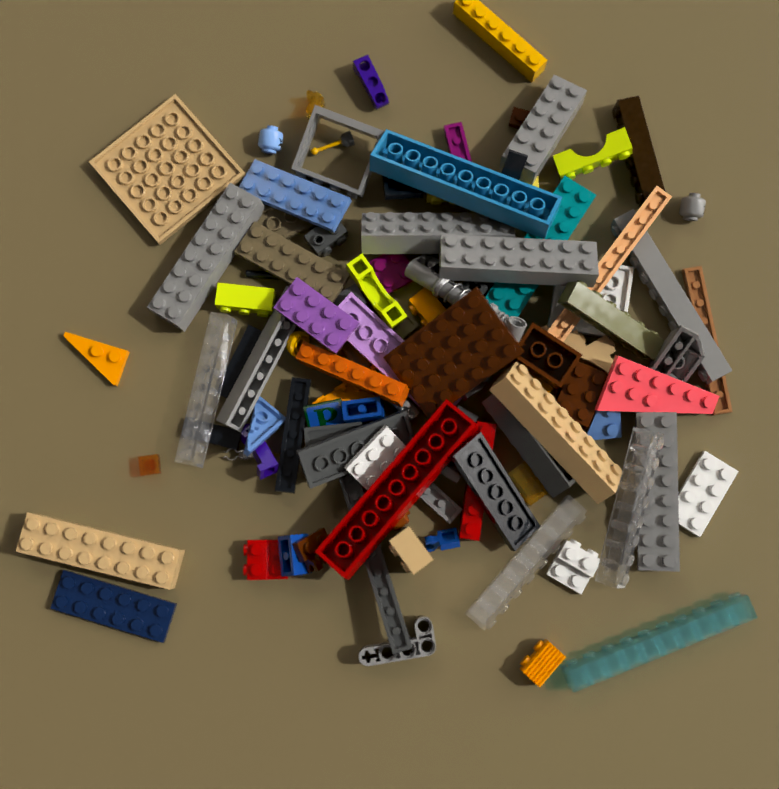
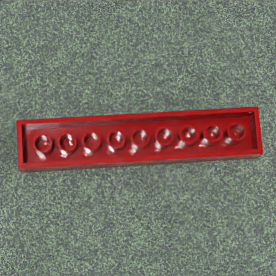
(396, 490)

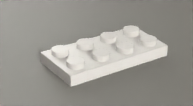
(703, 492)

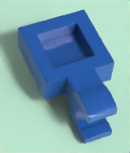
(445, 539)

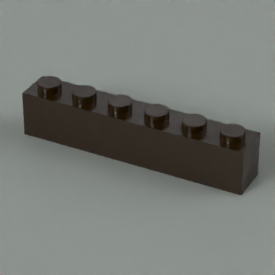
(642, 161)

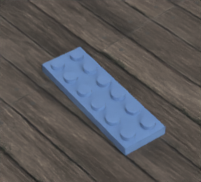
(295, 195)

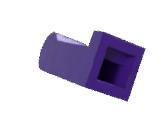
(371, 81)
(266, 461)

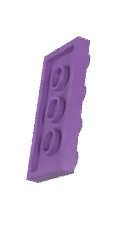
(316, 315)

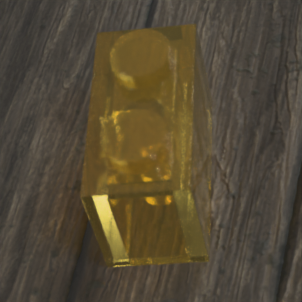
(527, 484)

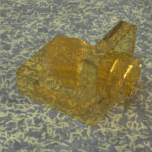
(314, 98)

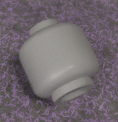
(692, 207)

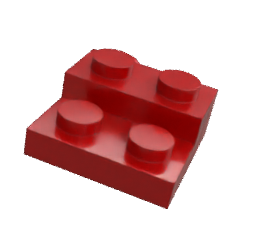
(262, 560)

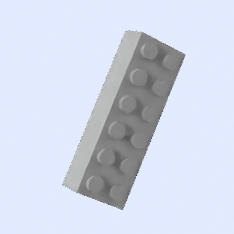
(546, 125)

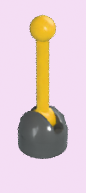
(346, 140)

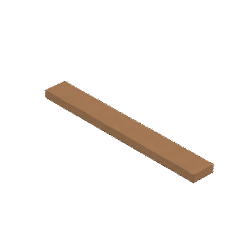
(698, 296)

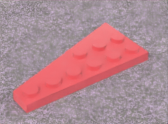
(642, 389)

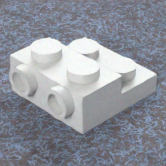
(573, 565)

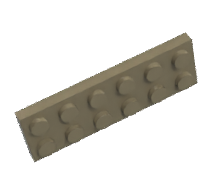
(289, 260)

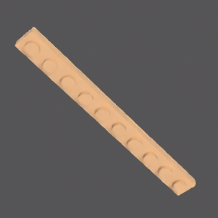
(616, 255)

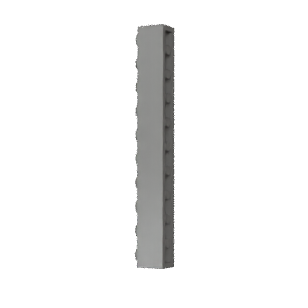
(672, 298)

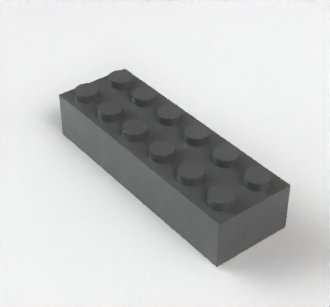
(543, 465)

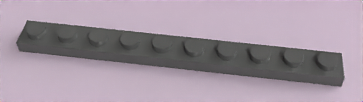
(380, 579)

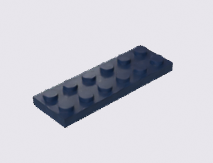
(113, 606)

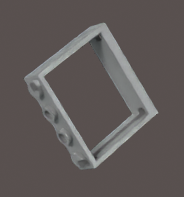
(320, 112)

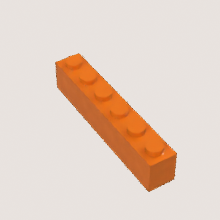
(353, 374)

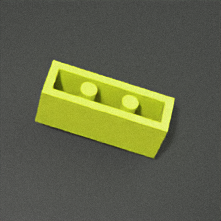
(245, 299)

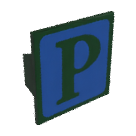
(324, 413)

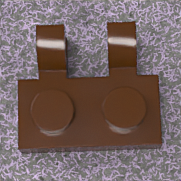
(306, 548)

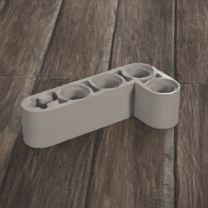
(417, 651)

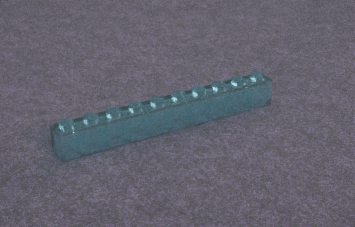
(658, 642)

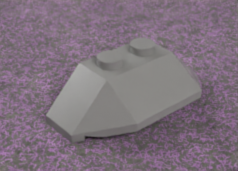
(679, 354)

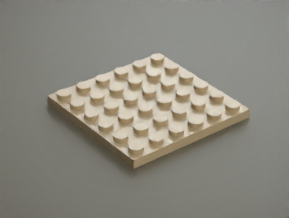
(167, 169)

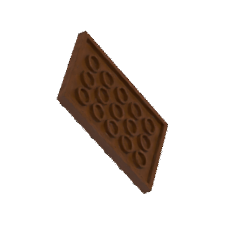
(454, 352)

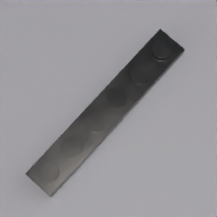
(292, 435)

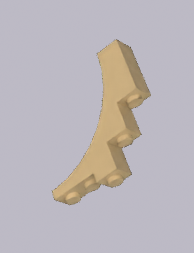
(595, 354)

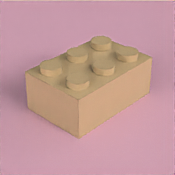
(411, 551)

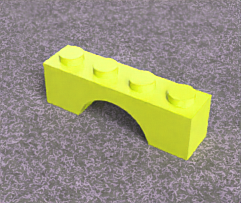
(616, 147)
(382, 302)

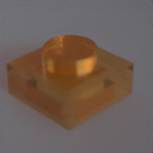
(149, 465)

